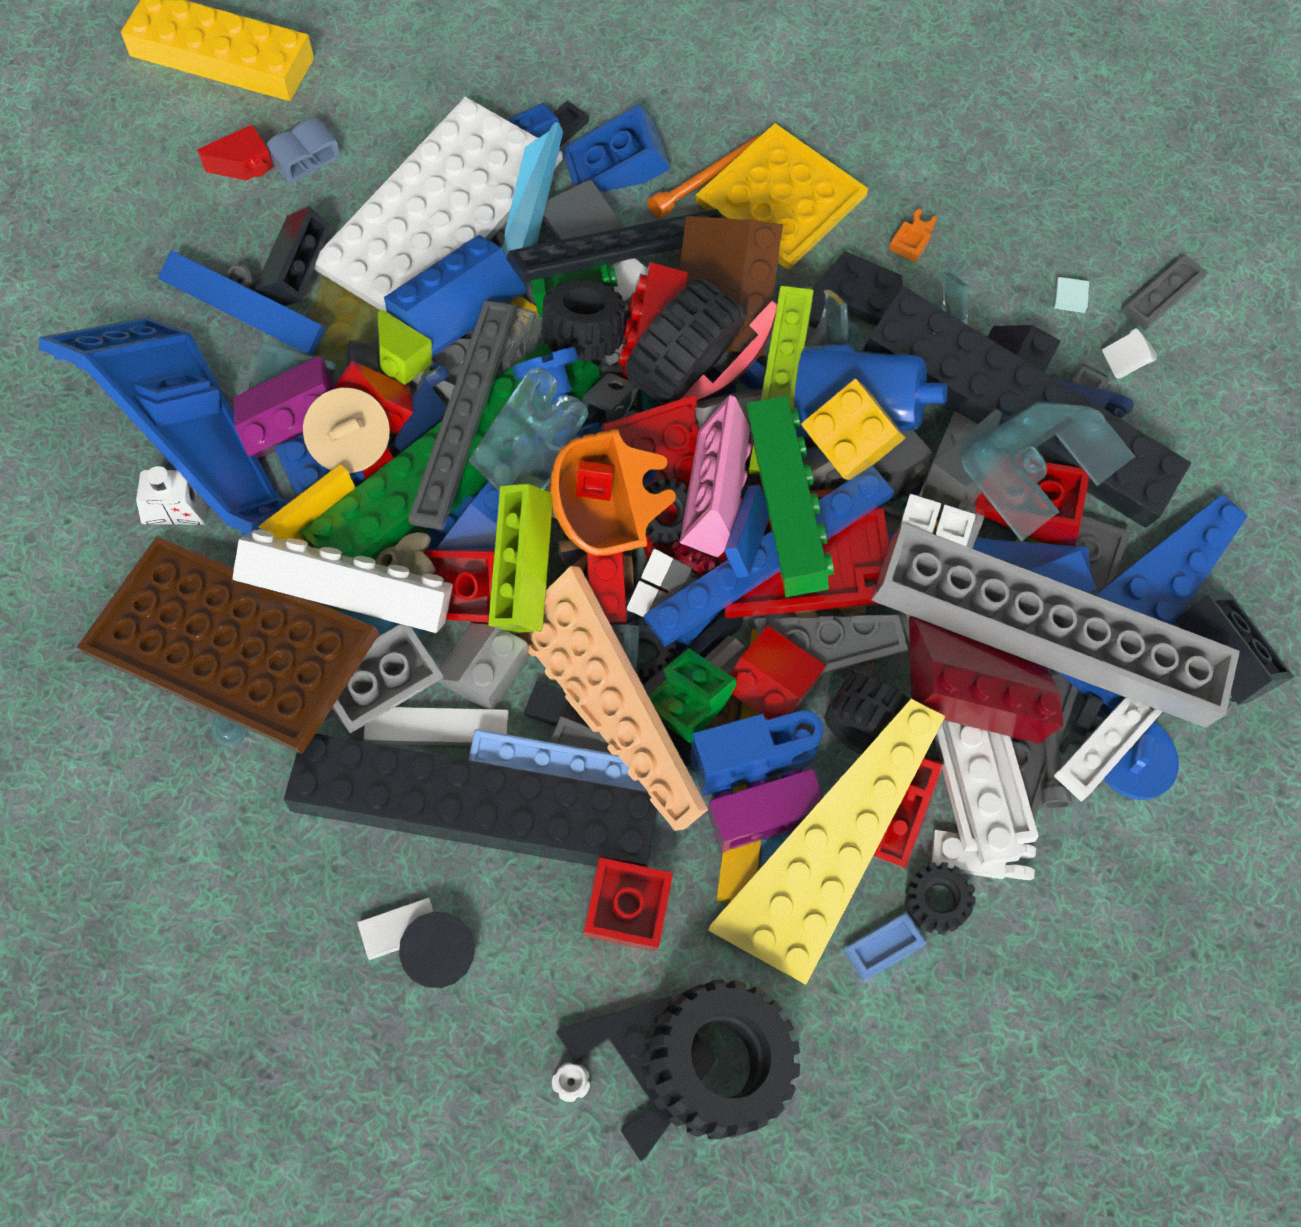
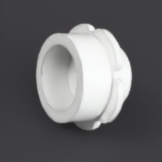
(564, 1073)

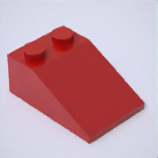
(1067, 491)
(471, 576)

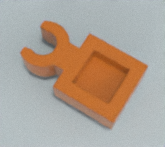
(913, 238)

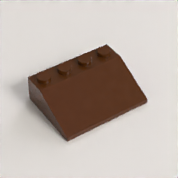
(738, 259)

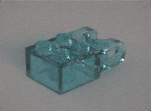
(529, 433)

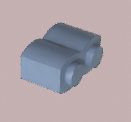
(302, 149)

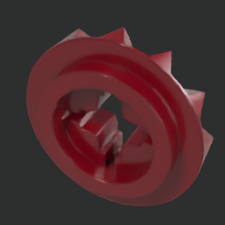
(693, 558)

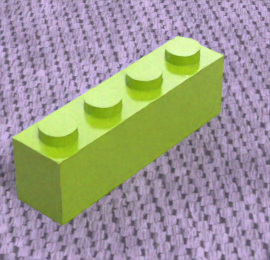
(521, 558)

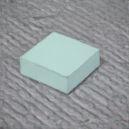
(1071, 294)

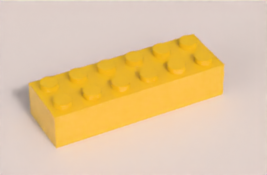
(219, 46)

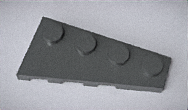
(843, 640)

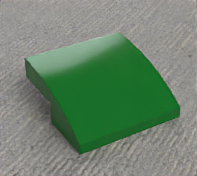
(691, 694)

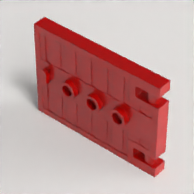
(856, 558)

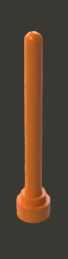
(662, 202)

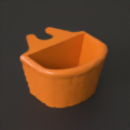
(604, 525)

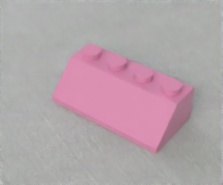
(716, 479)

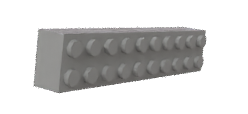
(1056, 626)

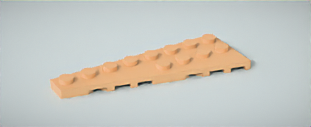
(606, 692)

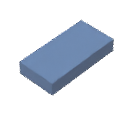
(884, 946)

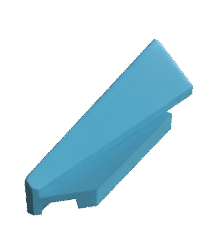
(532, 190)

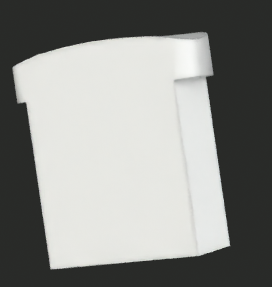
(1129, 354)

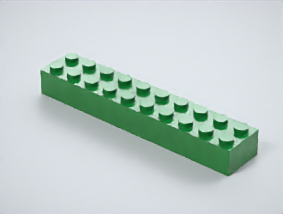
(379, 508)

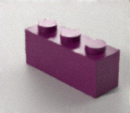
(763, 809)

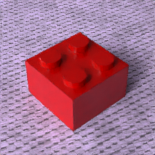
(627, 904)

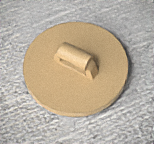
(346, 430)

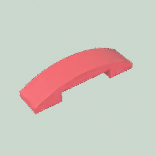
(763, 326)

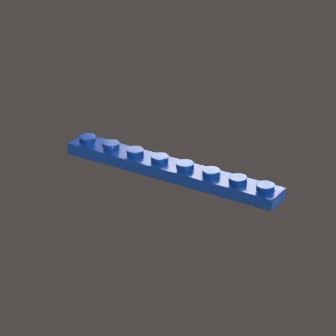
(721, 585)

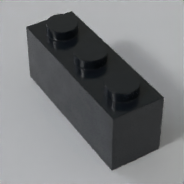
(293, 257)

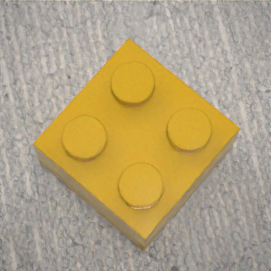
(853, 430)

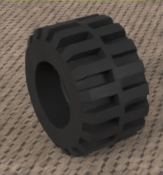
(583, 317)
(863, 711)

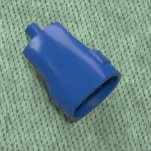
(893, 380)

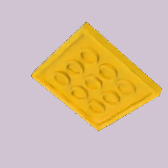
(785, 185)

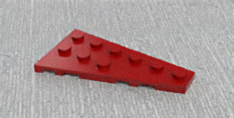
(667, 432)

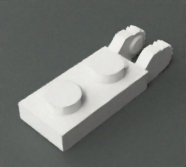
(949, 849)

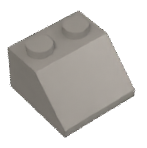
(484, 664)

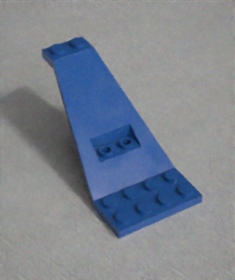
(179, 407)

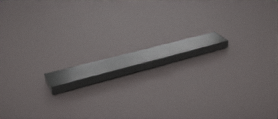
(462, 416)

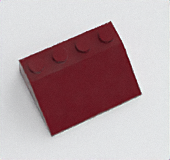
(982, 684)

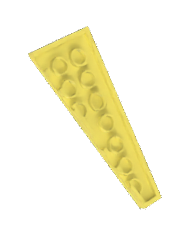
(807, 883)

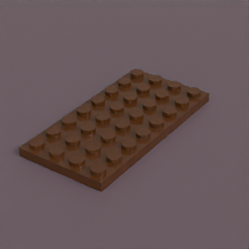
(229, 644)

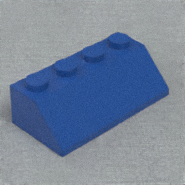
(450, 294)

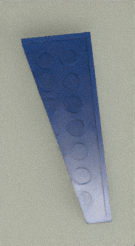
(1170, 574)

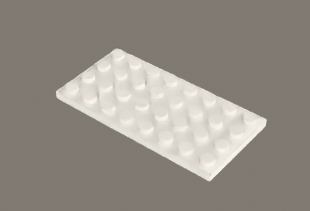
(434, 203)

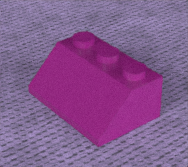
(278, 407)

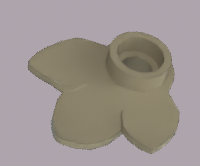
(409, 554)

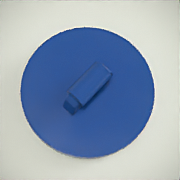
(1147, 766)

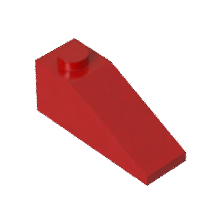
(908, 819)

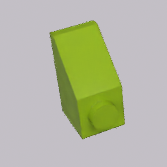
(402, 349)

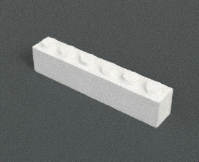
(342, 580)

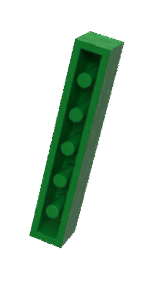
(788, 497)

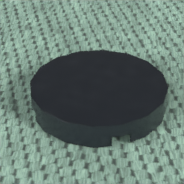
(436, 949)

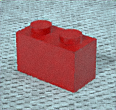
(607, 584)

